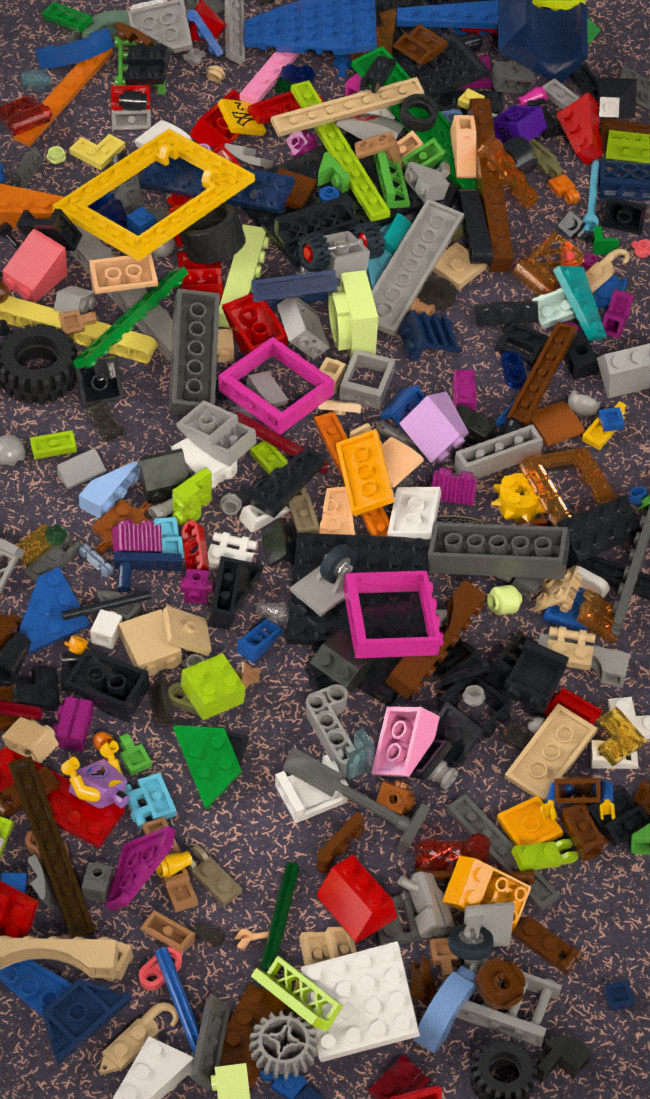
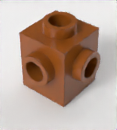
(390, 791)

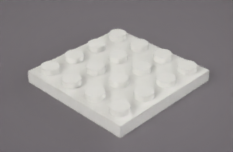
(373, 998)

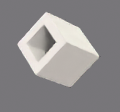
(106, 629)

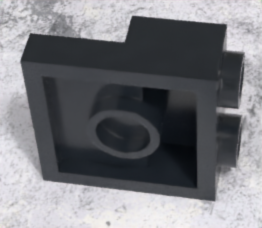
(147, 64)

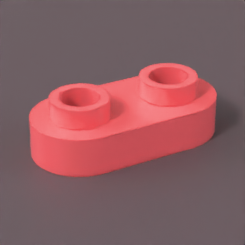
(152, 968)

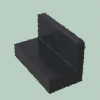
(279, 542)

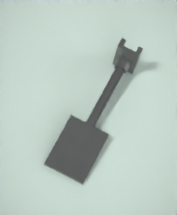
(329, 780)

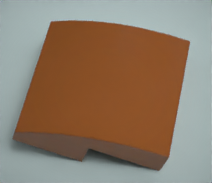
(556, 423)

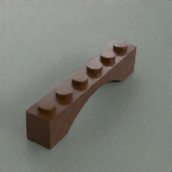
(411, 670)

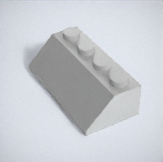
(625, 370)

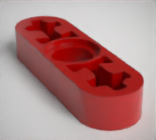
(189, 542)

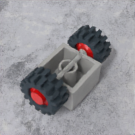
(343, 249)

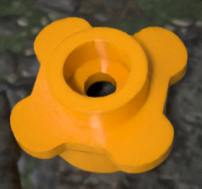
(77, 644)

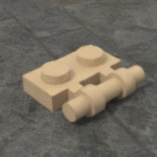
(579, 654)

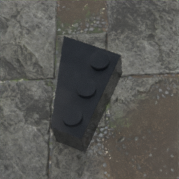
(232, 589)

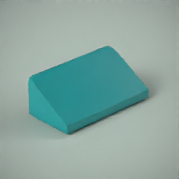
(396, 232)

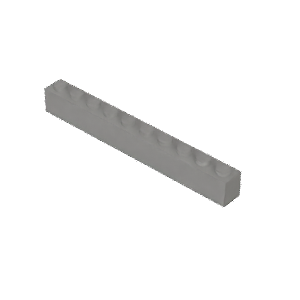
(157, 322)

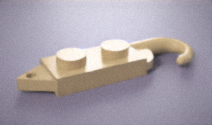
(603, 270)
(130, 1042)

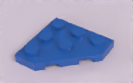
(43, 615)

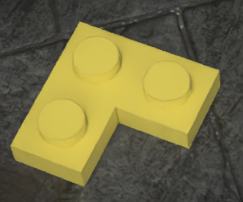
(97, 155)

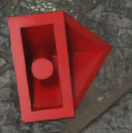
(210, 18)

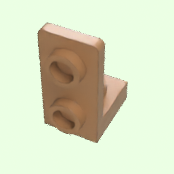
(379, 143)

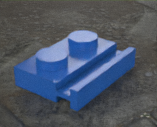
(604, 293)

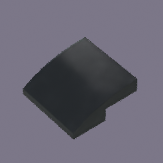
(627, 818)

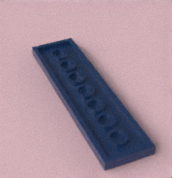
(182, 178)

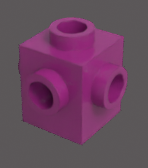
(301, 142)
(196, 586)

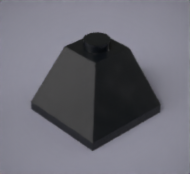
(617, 97)
(624, 215)
(100, 382)

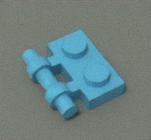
(155, 796)

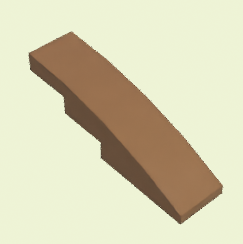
(178, 885)

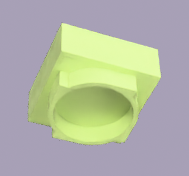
(353, 314)

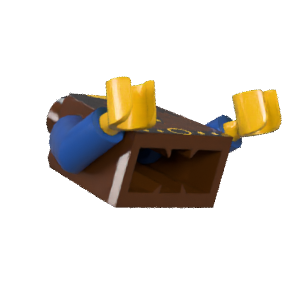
(579, 790)

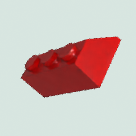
(356, 899)

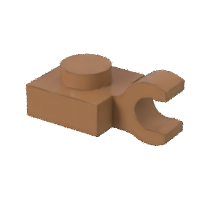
(74, 323)
(442, 956)

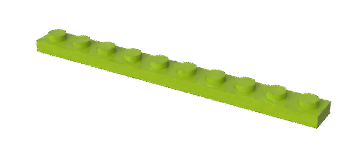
(341, 151)

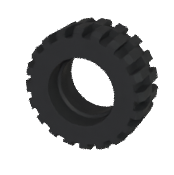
(37, 384)

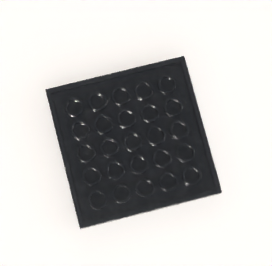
(382, 613)

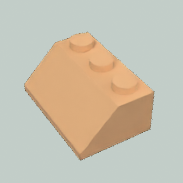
(122, 274)

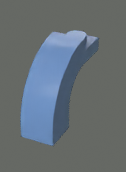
(445, 1008)

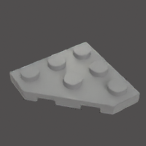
(164, 24)

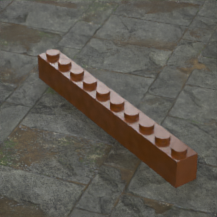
(491, 190)

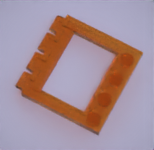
(533, 469)

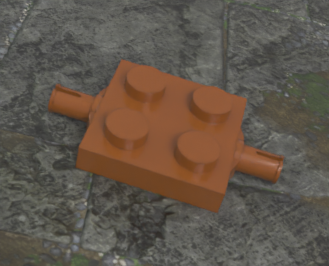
(119, 512)

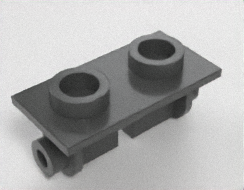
(28, 167)

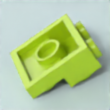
(191, 496)

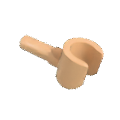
(246, 936)

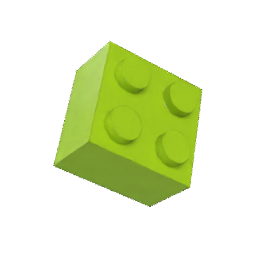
(212, 686)

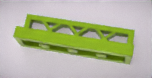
(627, 147)
(292, 998)

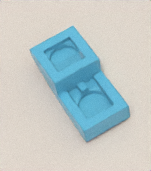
(170, 537)

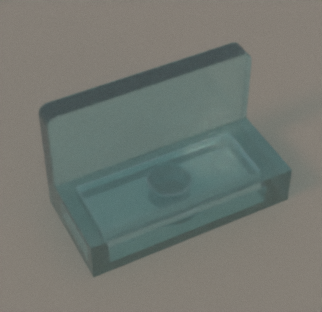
(360, 760)

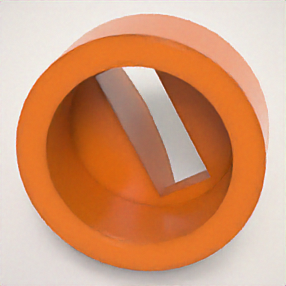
(100, 739)

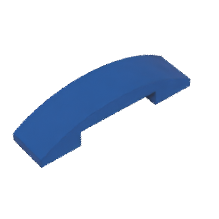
(75, 51)

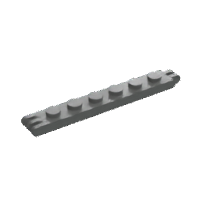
(631, 574)

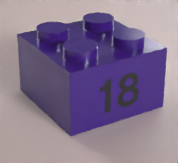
(519, 121)

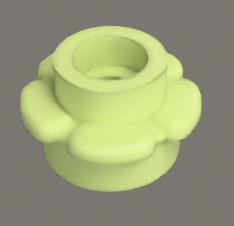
(56, 155)

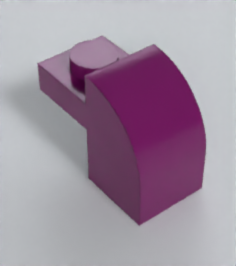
(618, 313)

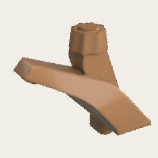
(248, 674)

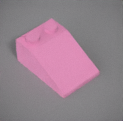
(404, 740)

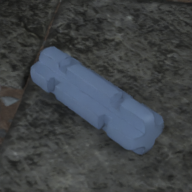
(96, 560)

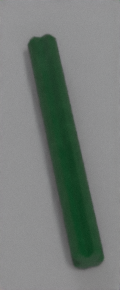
(280, 915)

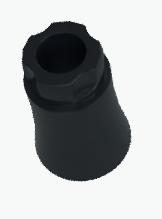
(12, 657)

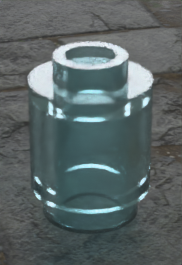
(36, 79)

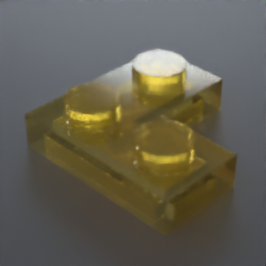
(624, 737)

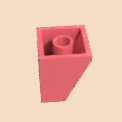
(36, 267)

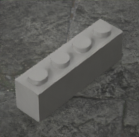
(499, 452)

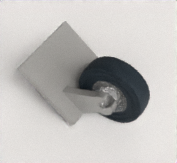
(324, 585)
(483, 929)

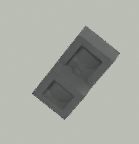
(41, 883)

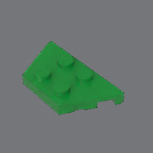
(208, 759)

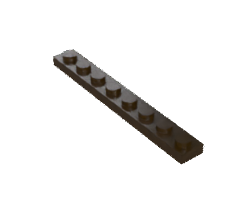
(51, 848)

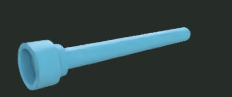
(591, 219)

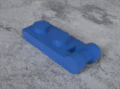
(204, 33)

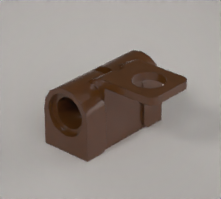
(583, 831)

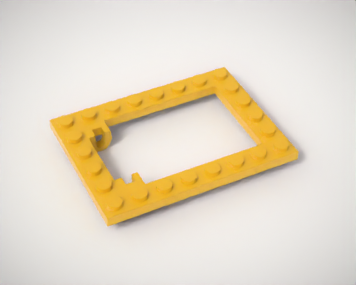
(226, 182)

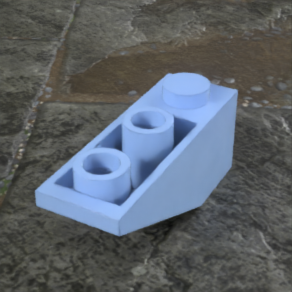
(106, 490)

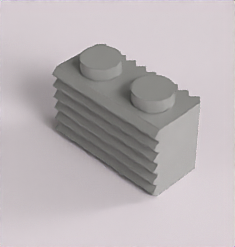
(74, 298)

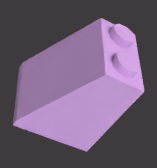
(435, 427)

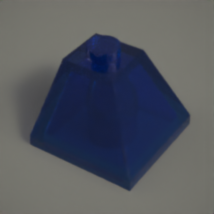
(110, 208)

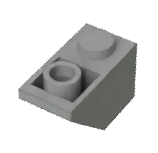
(426, 182)

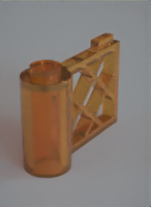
(535, 275)

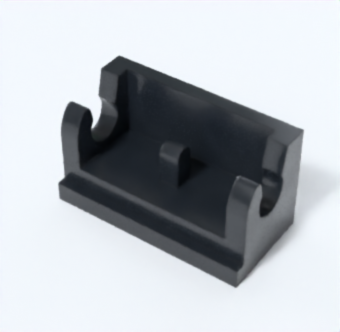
(553, 127)

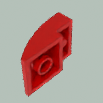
(201, 276)

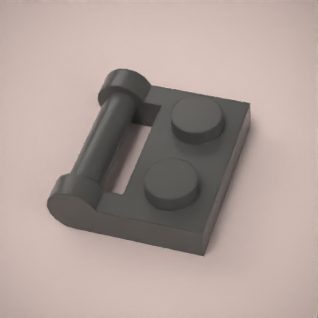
(393, 931)

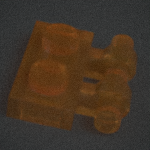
(596, 619)

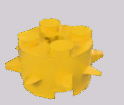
(517, 499)

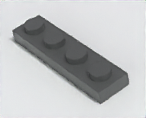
(210, 1041)

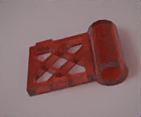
(24, 115)
(476, 847)

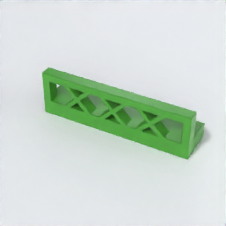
(386, 178)

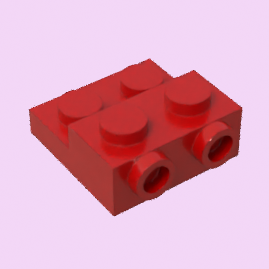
(16, 912)

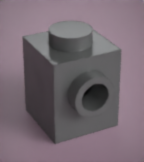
(97, 881)

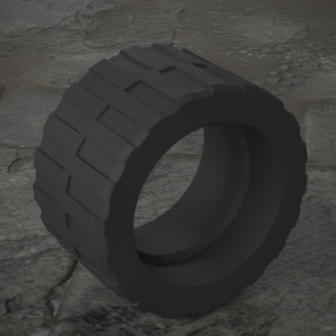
(214, 236)

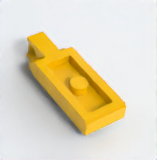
(594, 434)

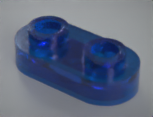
(297, 74)
(513, 374)

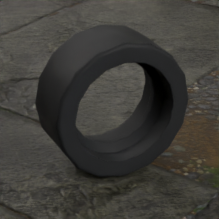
(424, 102)

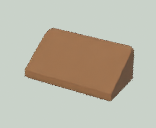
(168, 932)

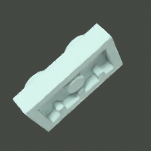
(554, 308)

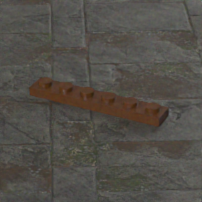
(542, 373)

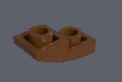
(130, 34)

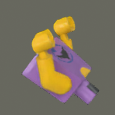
(98, 782)

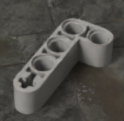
(326, 715)

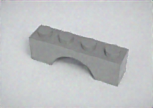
(607, 663)

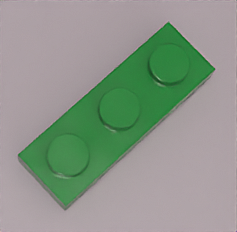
(67, 17)

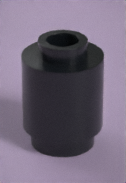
(473, 41)
(133, 100)

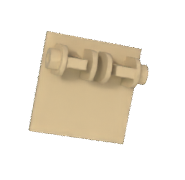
(559, 591)

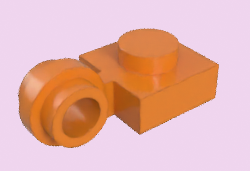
(562, 186)

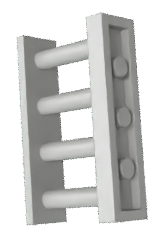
(508, 1022)

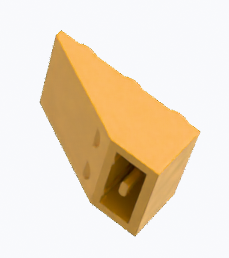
(481, 884)

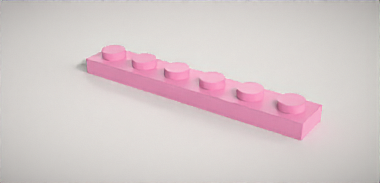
(266, 77)

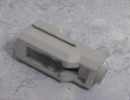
(433, 916)

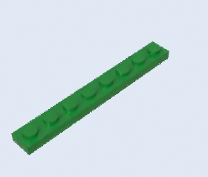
(126, 322)

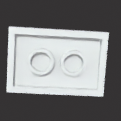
(414, 512)

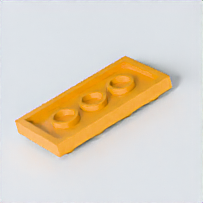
(365, 472)

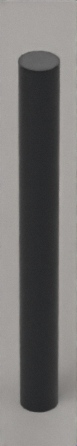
(106, 605)

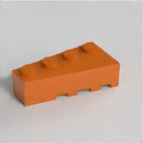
(16, 200)

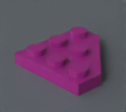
(137, 864)

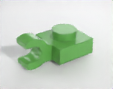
(133, 757)

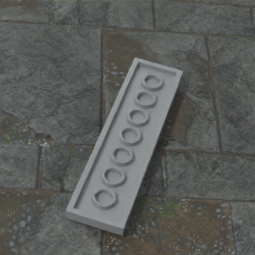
(413, 263)

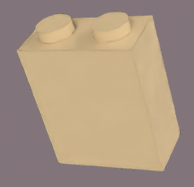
(148, 644)

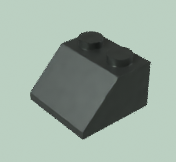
(162, 474)
(338, 661)

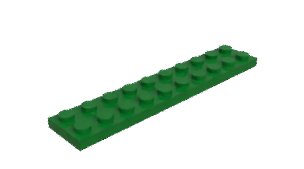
(442, 126)

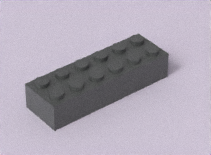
(193, 350)
(499, 550)

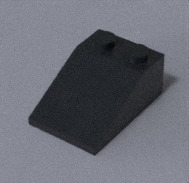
(109, 684)

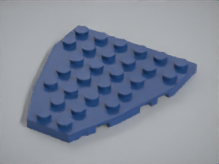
(315, 26)

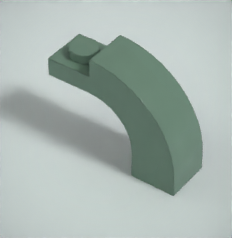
(107, 20)

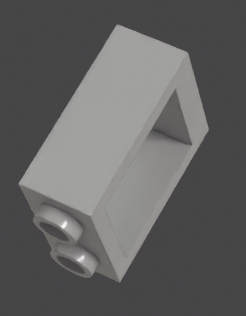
(303, 327)
(370, 396)

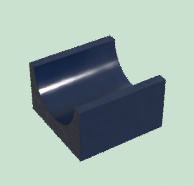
(543, 39)

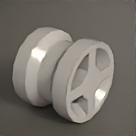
(444, 775)

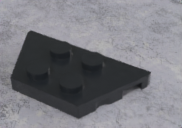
(460, 664)

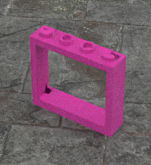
(260, 408)
(392, 582)

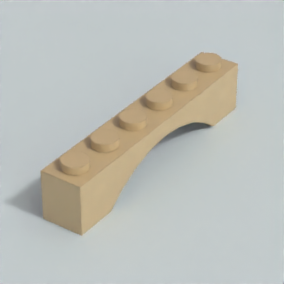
(93, 956)

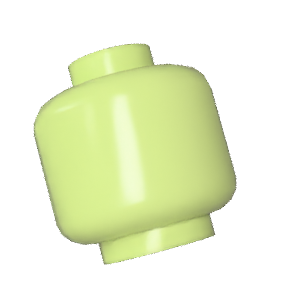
(504, 600)

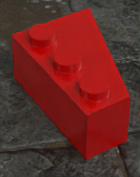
(582, 127)

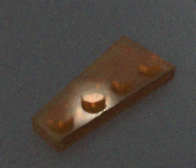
(498, 159)

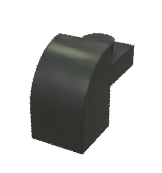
(563, 1052)

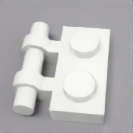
(217, 551)

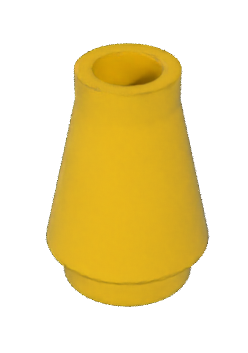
(173, 863)

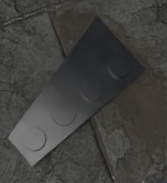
(284, 483)

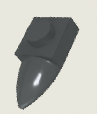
(128, 611)

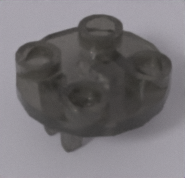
(438, 292)

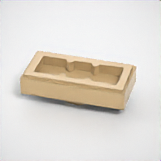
(341, 407)

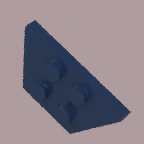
(79, 1015)

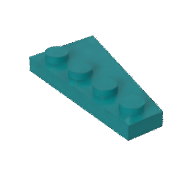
(579, 294)

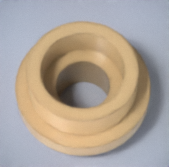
(215, 73)

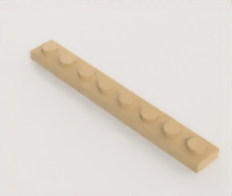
(344, 107)

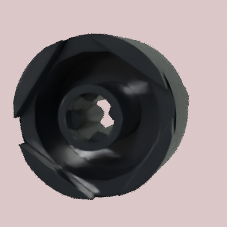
(521, 153)

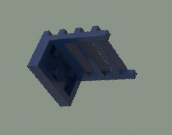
(418, 334)

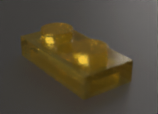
(34, 545)

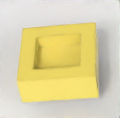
(464, 100)

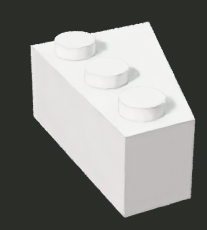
(155, 1072)

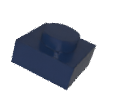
(618, 996)

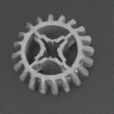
(301, 1051)

